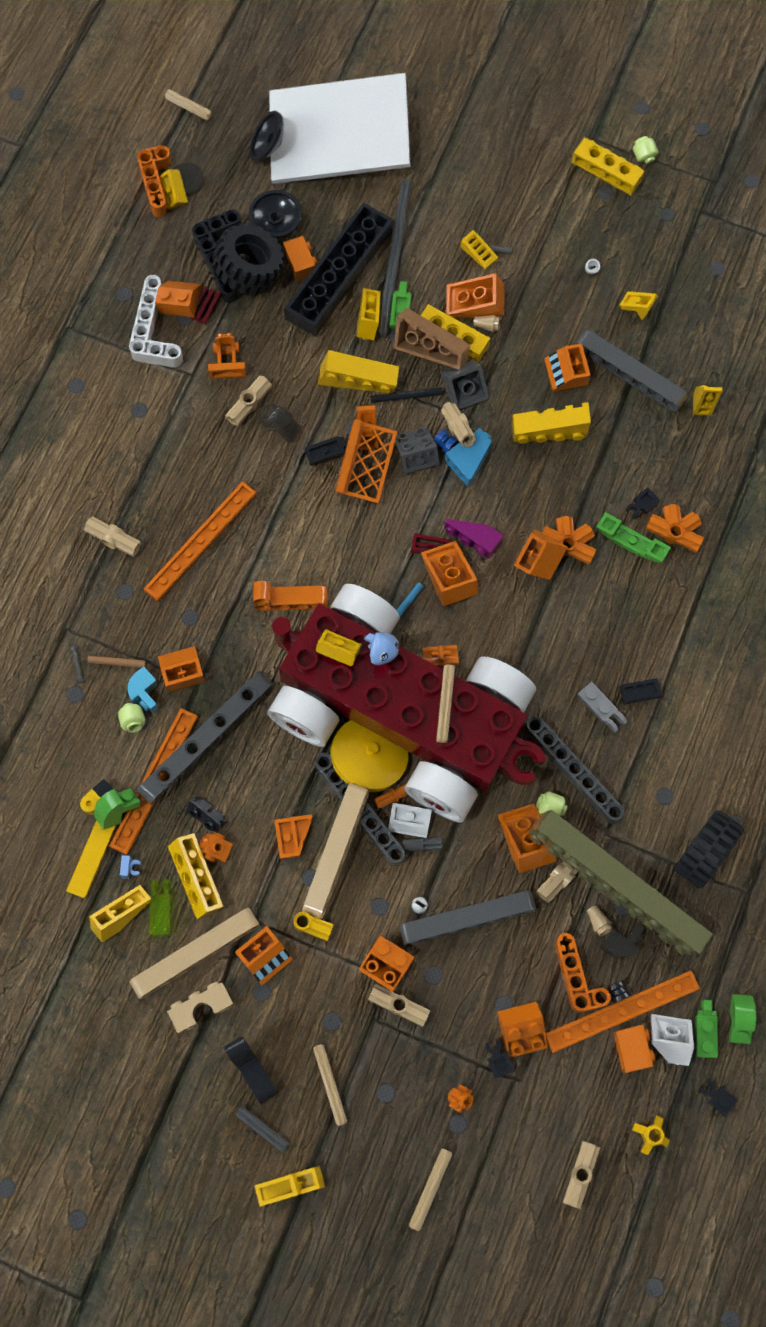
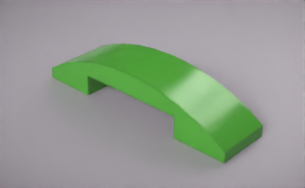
(631, 540)

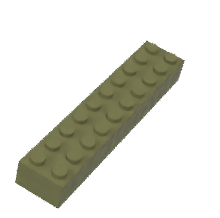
(619, 883)

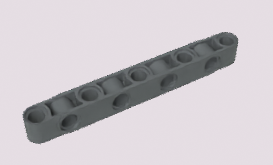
(205, 737)

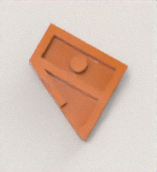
(292, 835)

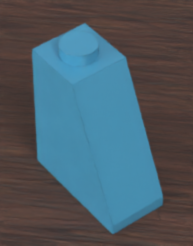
(468, 460)

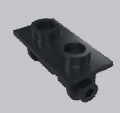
(199, 810)

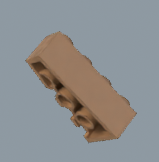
(429, 341)

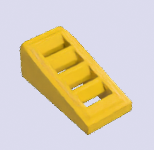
(475, 240)

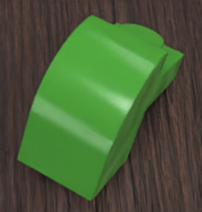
(112, 805)
(743, 1018)

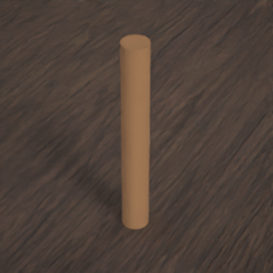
(116, 661)

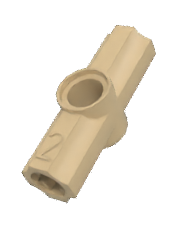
(254, 392)
(458, 424)
(112, 536)
(558, 879)
(386, 998)
(586, 1161)

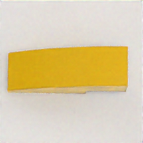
(289, 1186)

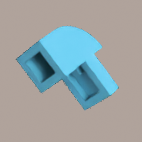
(140, 686)

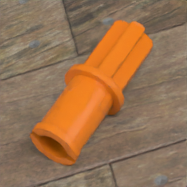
(391, 796)

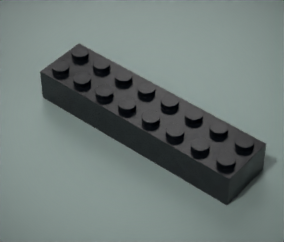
(339, 269)

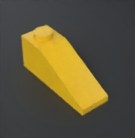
(368, 314)
(705, 399)
(119, 913)

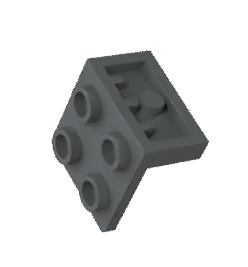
(416, 450)

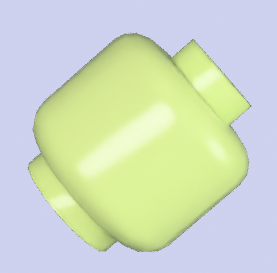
(645, 150)
(131, 717)
(552, 802)

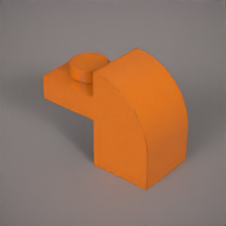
(368, 415)

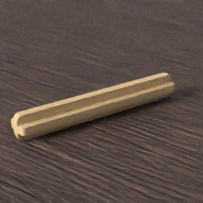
(445, 703)
(330, 1085)
(430, 1189)

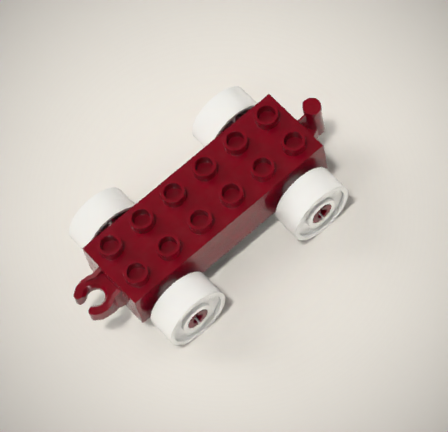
(403, 704)

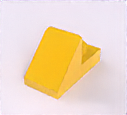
(638, 302)

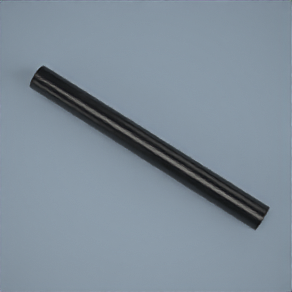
(406, 395)

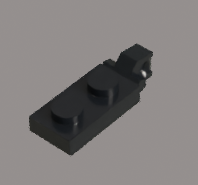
(326, 450)

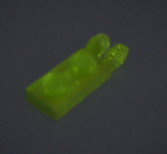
(160, 910)

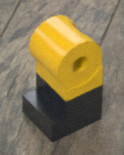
(89, 801)

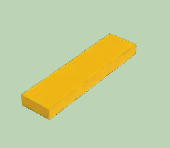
(90, 860)

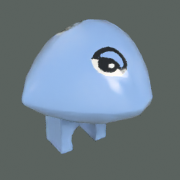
(382, 647)

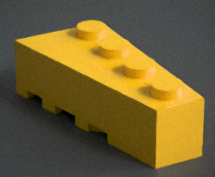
(357, 373)
(552, 424)

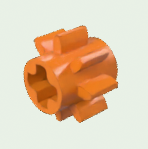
(460, 1098)

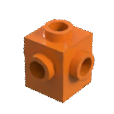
(215, 847)

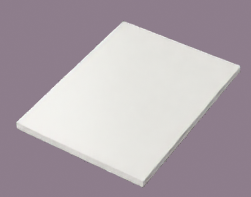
(341, 128)

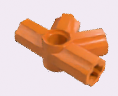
(673, 522)
(577, 539)

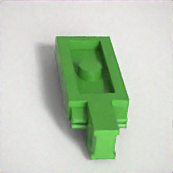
(400, 301)
(706, 1031)

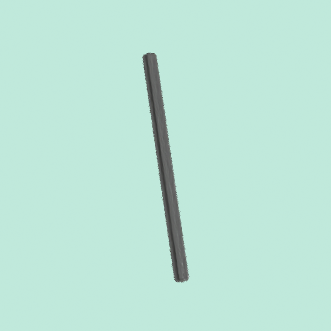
(394, 258)

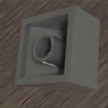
(465, 385)

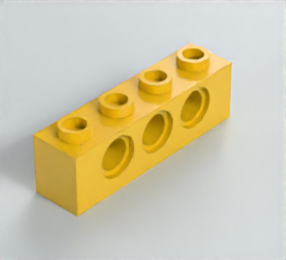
(599, 167)
(478, 341)
(195, 876)

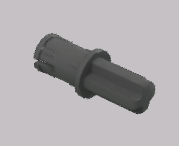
(422, 844)

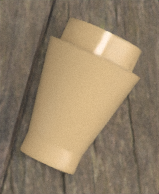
(489, 322)
(599, 921)

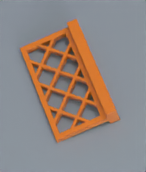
(350, 456)

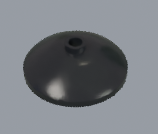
(267, 136)
(276, 206)

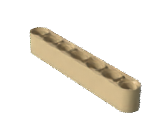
(335, 851)
(194, 953)

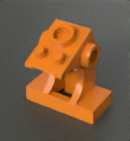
(226, 345)

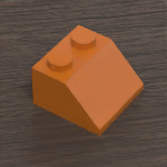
(178, 298)

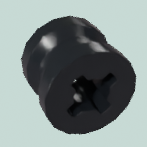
(618, 991)

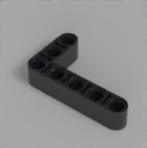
(208, 240)
(251, 1069)

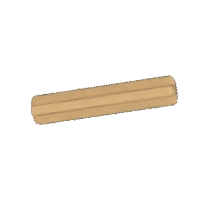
(188, 104)

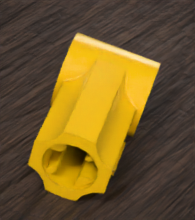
(315, 927)

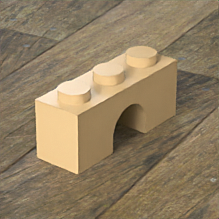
(183, 1013)

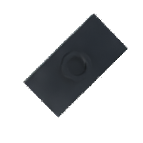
(640, 691)

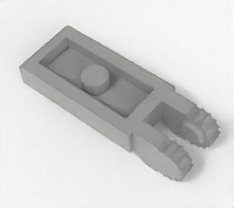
(601, 706)

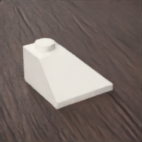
(673, 1038)

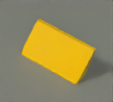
(173, 188)
(338, 647)

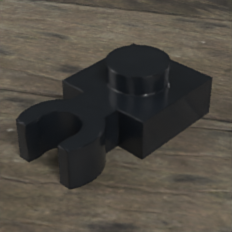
(643, 502)
(499, 1062)
(720, 1099)

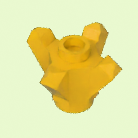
(651, 1135)

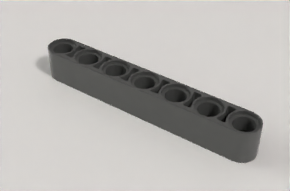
(632, 371)
(576, 779)
(367, 815)
(467, 917)

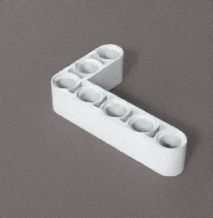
(147, 326)

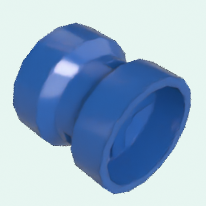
(445, 441)

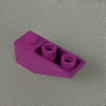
(478, 536)

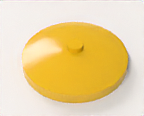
(367, 758)

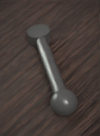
(73, 648)

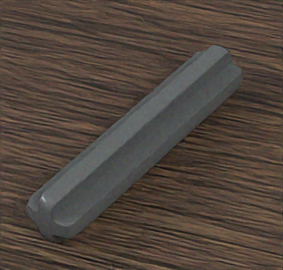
(262, 1129)

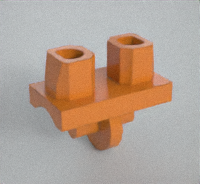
(441, 655)

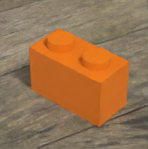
(299, 257)

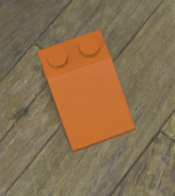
(476, 297)
(450, 573)
(523, 849)

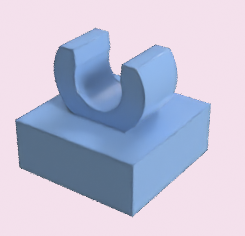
(126, 868)

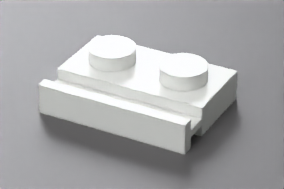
(409, 820)

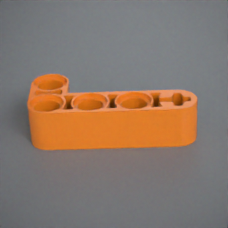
(151, 167)
(288, 598)
(577, 972)

